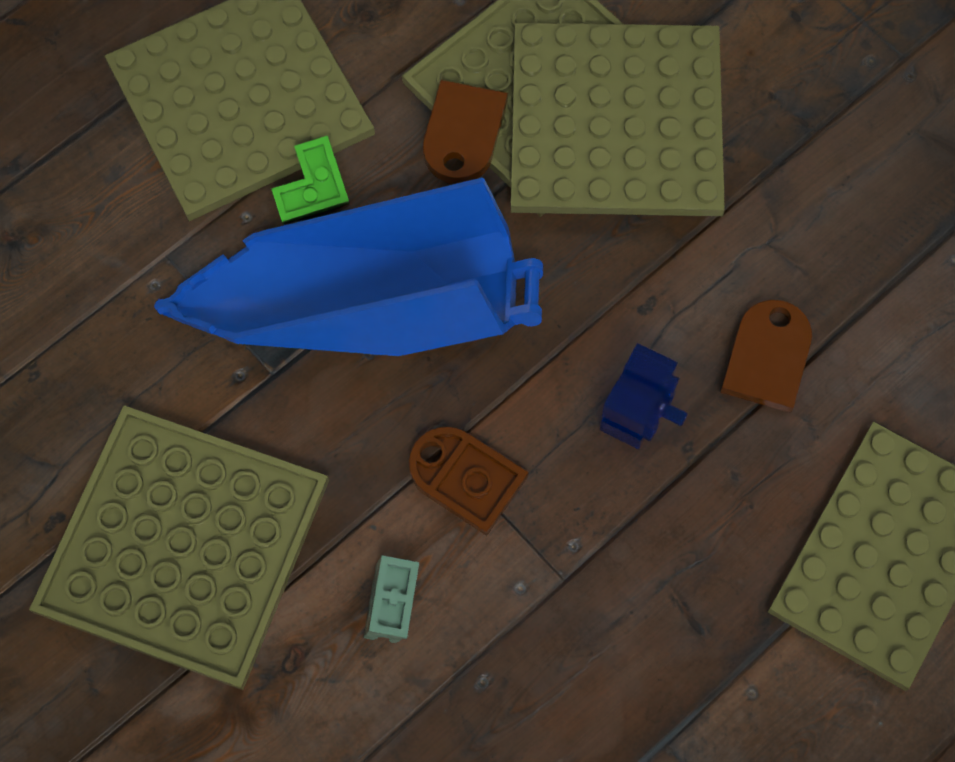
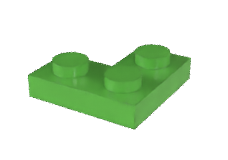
(319, 190)

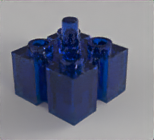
(642, 398)

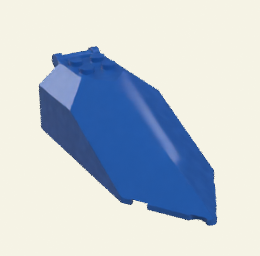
(369, 279)

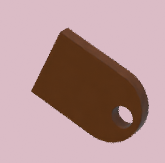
(464, 128)
(768, 358)
(467, 478)

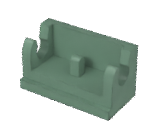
(391, 599)

